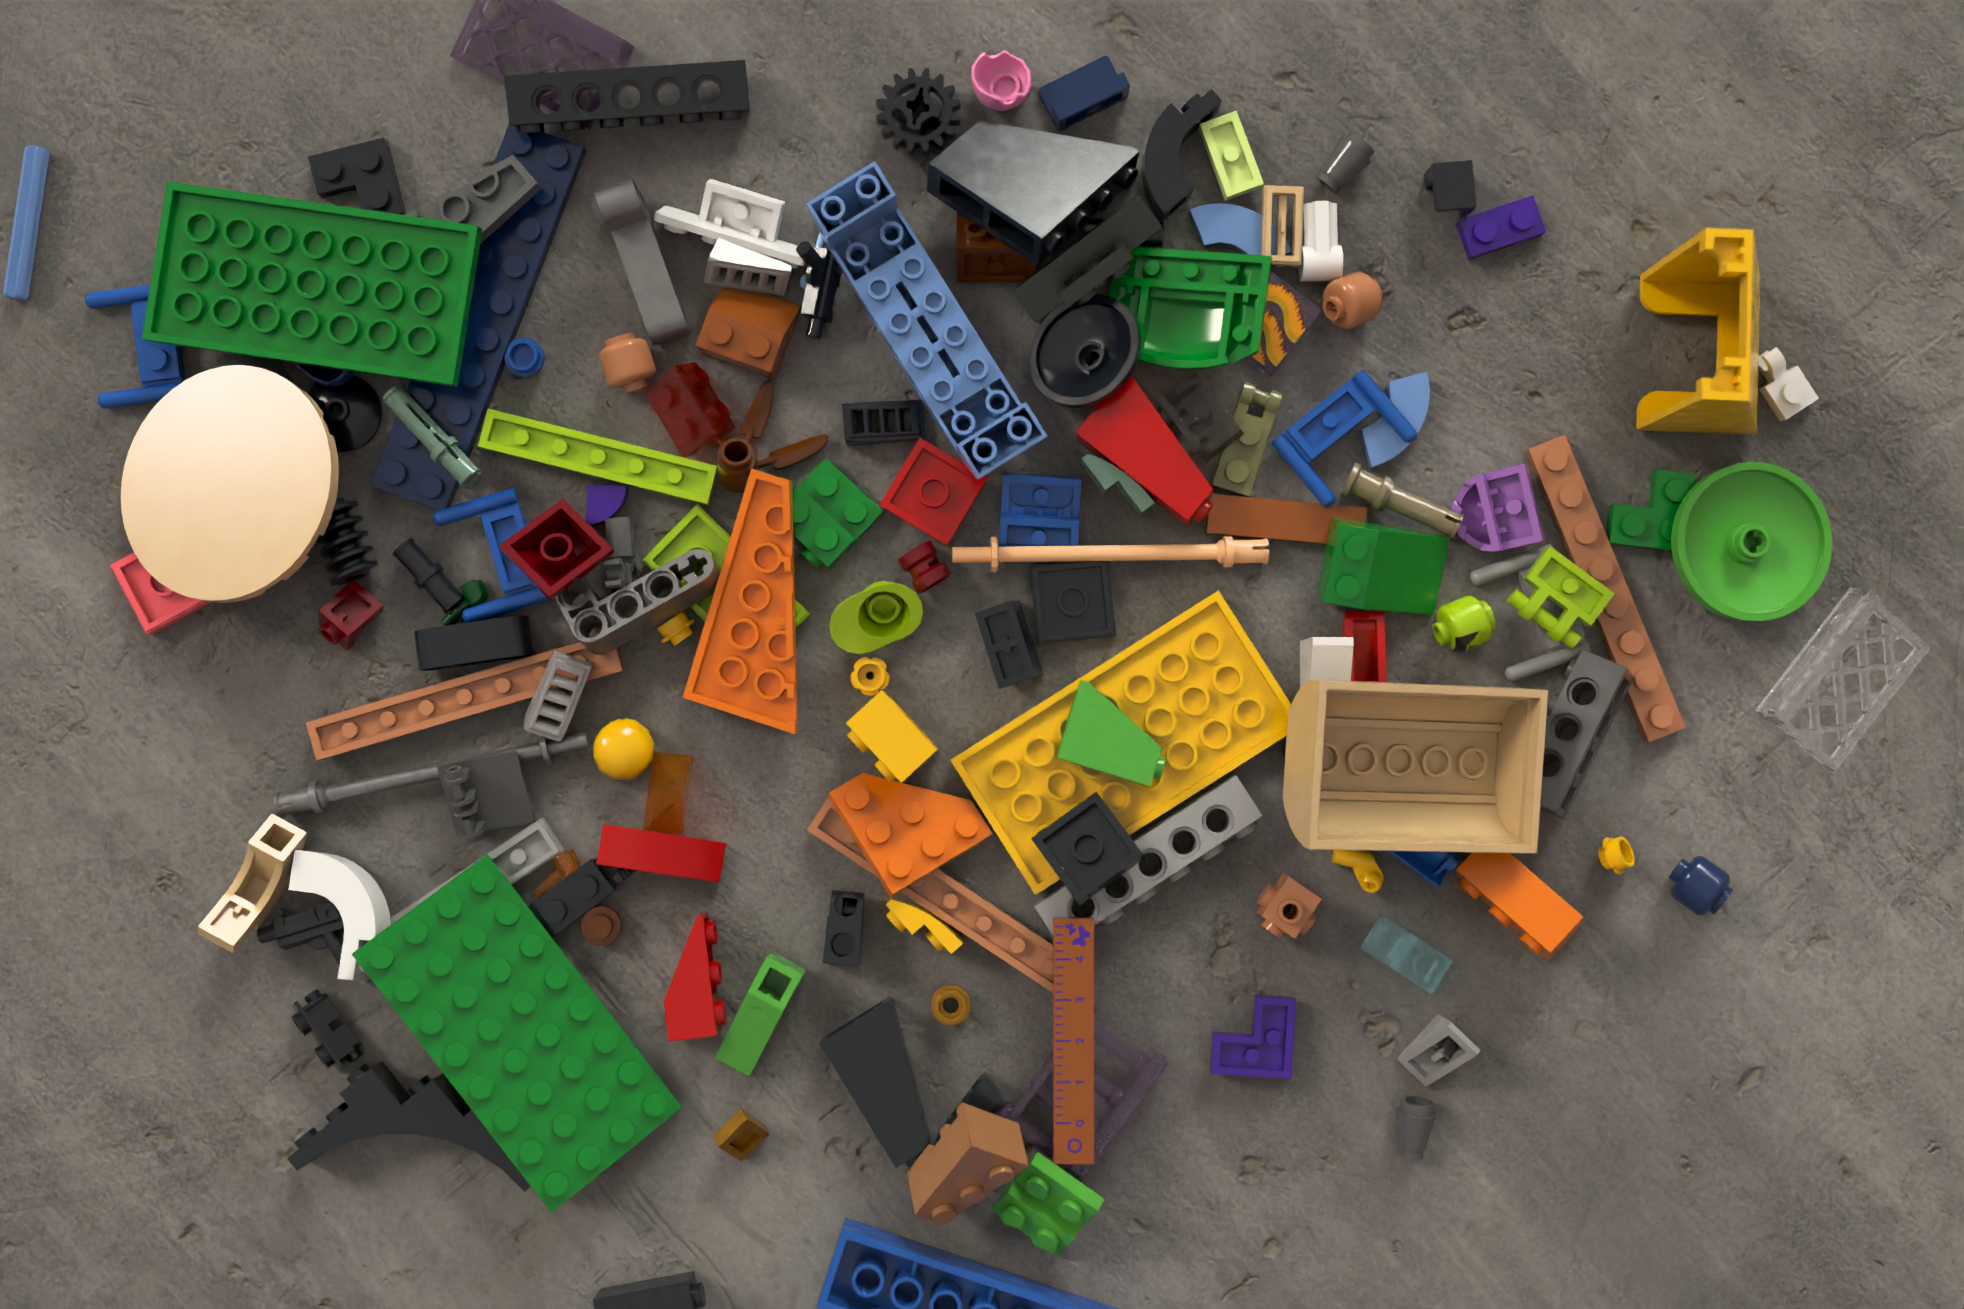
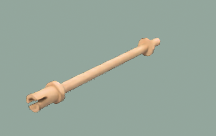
(1224, 551)

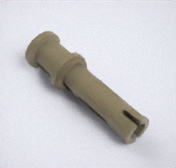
(1384, 494)

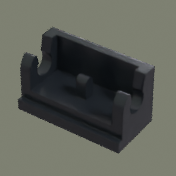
(1009, 644)

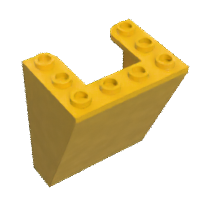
(1710, 277)

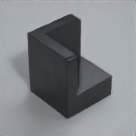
(1452, 186)

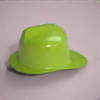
(875, 617)

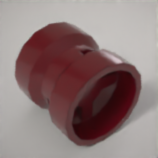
(924, 567)

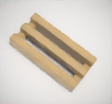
(1280, 259)

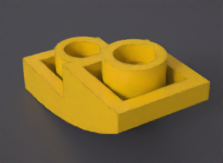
(912, 916)

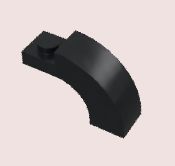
(1162, 174)

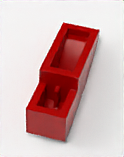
(1369, 645)
(661, 853)

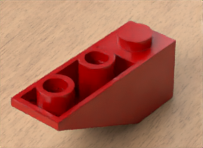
(692, 998)

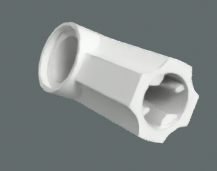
(1320, 249)

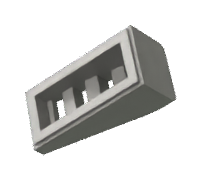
(746, 270)
(545, 718)

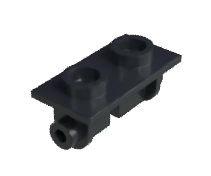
(332, 1044)

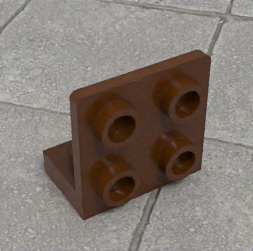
(986, 258)

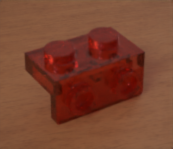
(689, 407)

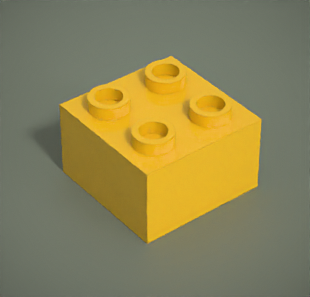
(891, 737)

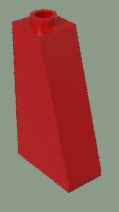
(1139, 442)

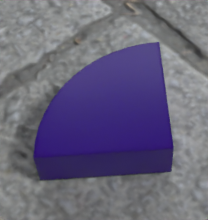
(604, 502)

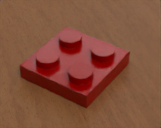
(933, 492)

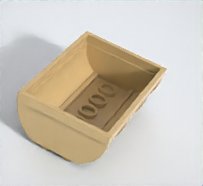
(1415, 767)

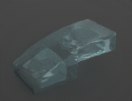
(1406, 954)

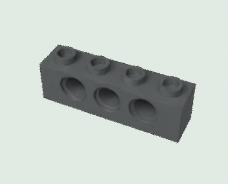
(1593, 721)

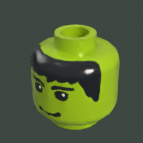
(1464, 624)

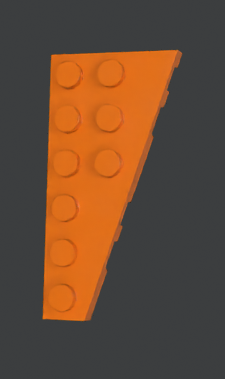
(749, 634)

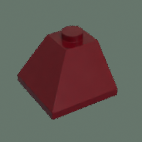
(556, 549)

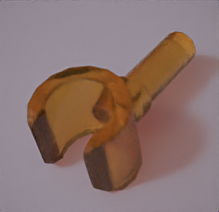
(565, 864)

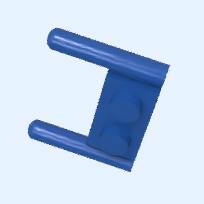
(159, 364)
(1330, 423)
(501, 519)

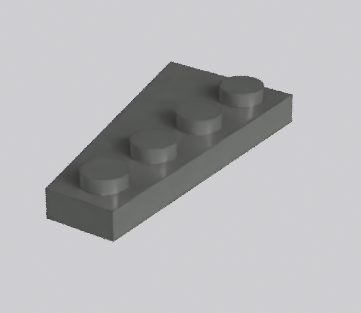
(487, 198)

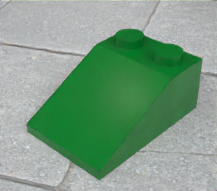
(1381, 567)

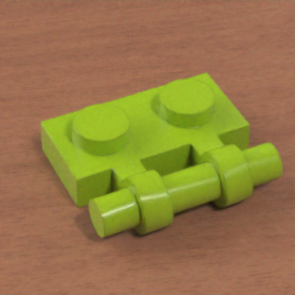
(1567, 587)

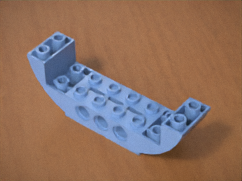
(923, 322)

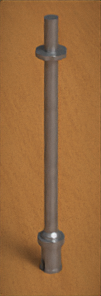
(319, 796)

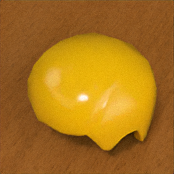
(623, 749)

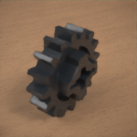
(904, 106)

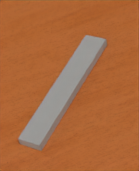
(514, 858)

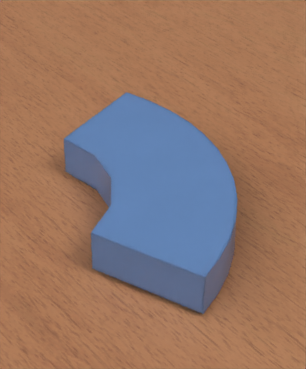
(1232, 228)
(1412, 399)

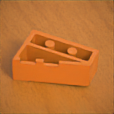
(1519, 901)

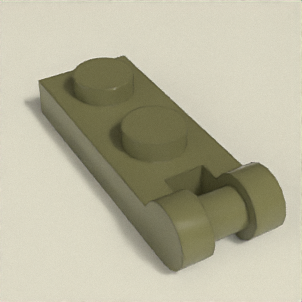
(1242, 459)

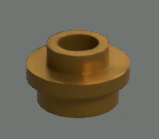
(947, 1017)

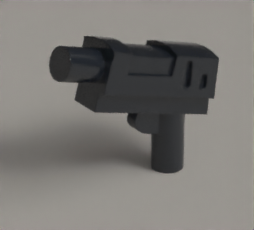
(822, 279)
(317, 925)

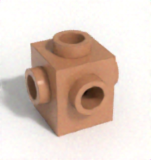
(1301, 902)

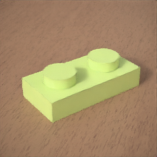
(1230, 155)

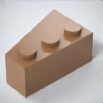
(965, 1164)

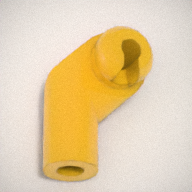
(1364, 866)

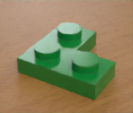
(1650, 526)

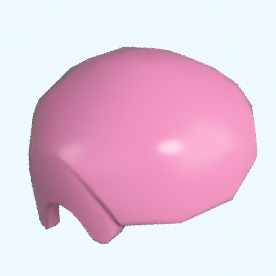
(1001, 81)

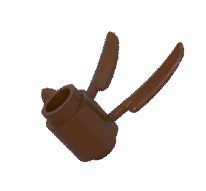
(738, 456)

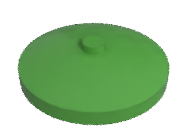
(1751, 542)

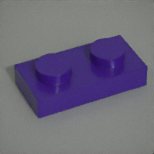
(1500, 227)

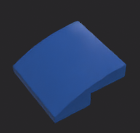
(1039, 510)

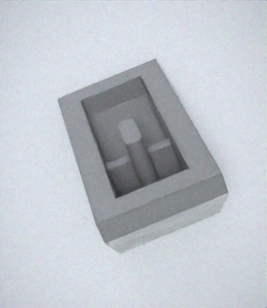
(1437, 1051)

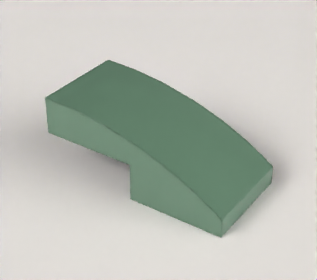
(1107, 476)

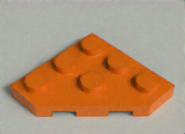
(906, 827)

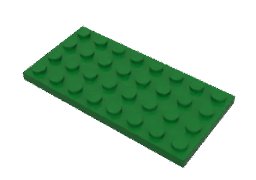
(312, 283)
(517, 1032)

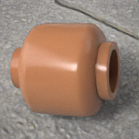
(1352, 300)
(627, 362)

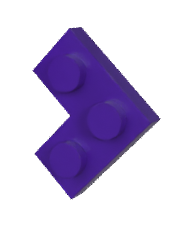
(1266, 1050)

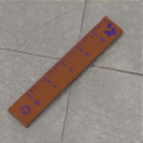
(1073, 1040)

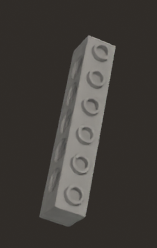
(1240, 820)

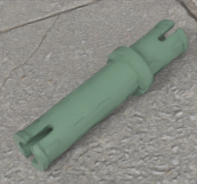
(443, 448)

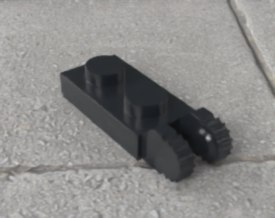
(576, 896)

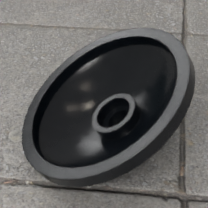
(1070, 343)

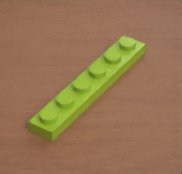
(598, 457)

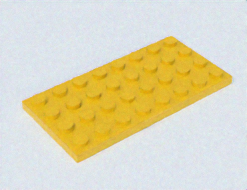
(1186, 685)

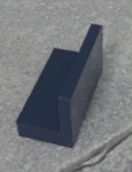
(1084, 93)

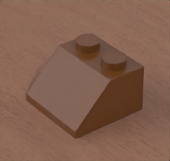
(748, 330)

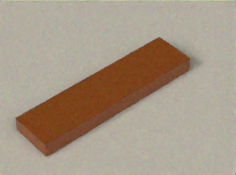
(1276, 518)

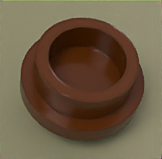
(601, 926)

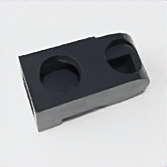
(844, 929)

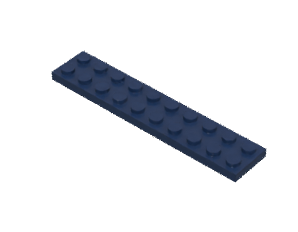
(501, 292)

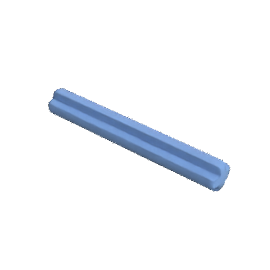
(26, 223)

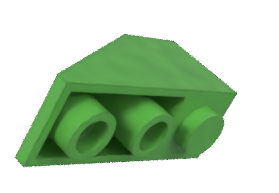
(760, 1013)

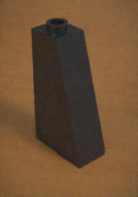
(880, 1078)

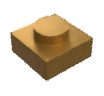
(741, 1135)

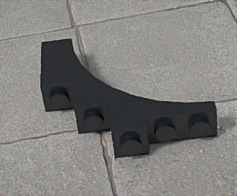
(383, 1106)

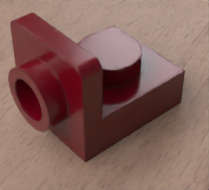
(348, 614)

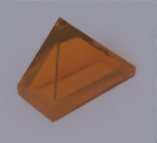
(668, 792)

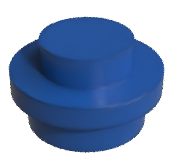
(524, 357)

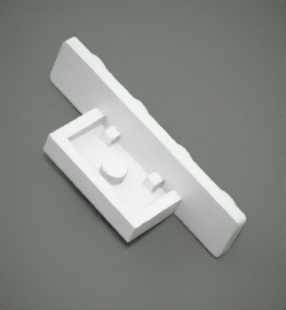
(736, 217)

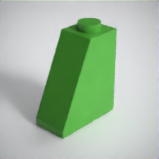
(1108, 740)

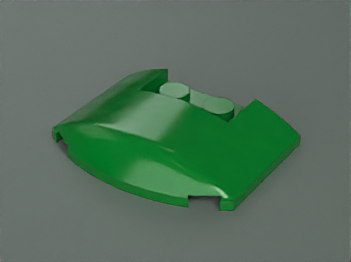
(1195, 305)

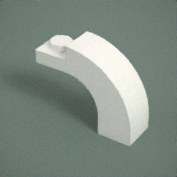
(353, 894)

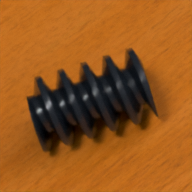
(344, 545)

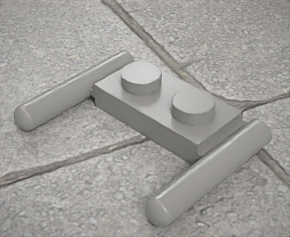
(1557, 652)

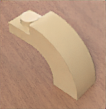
(256, 886)

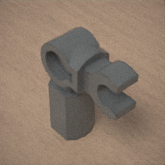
(619, 566)

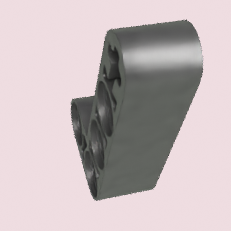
(643, 261)
(641, 593)

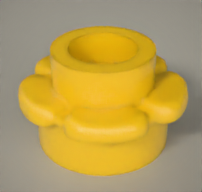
(676, 629)
(873, 665)
(1616, 854)

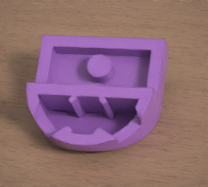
(1499, 510)

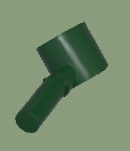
(474, 593)

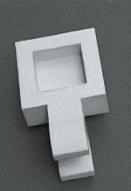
(1786, 389)

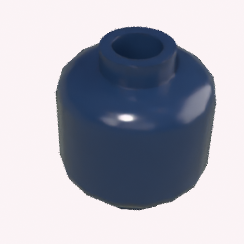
(1700, 885)

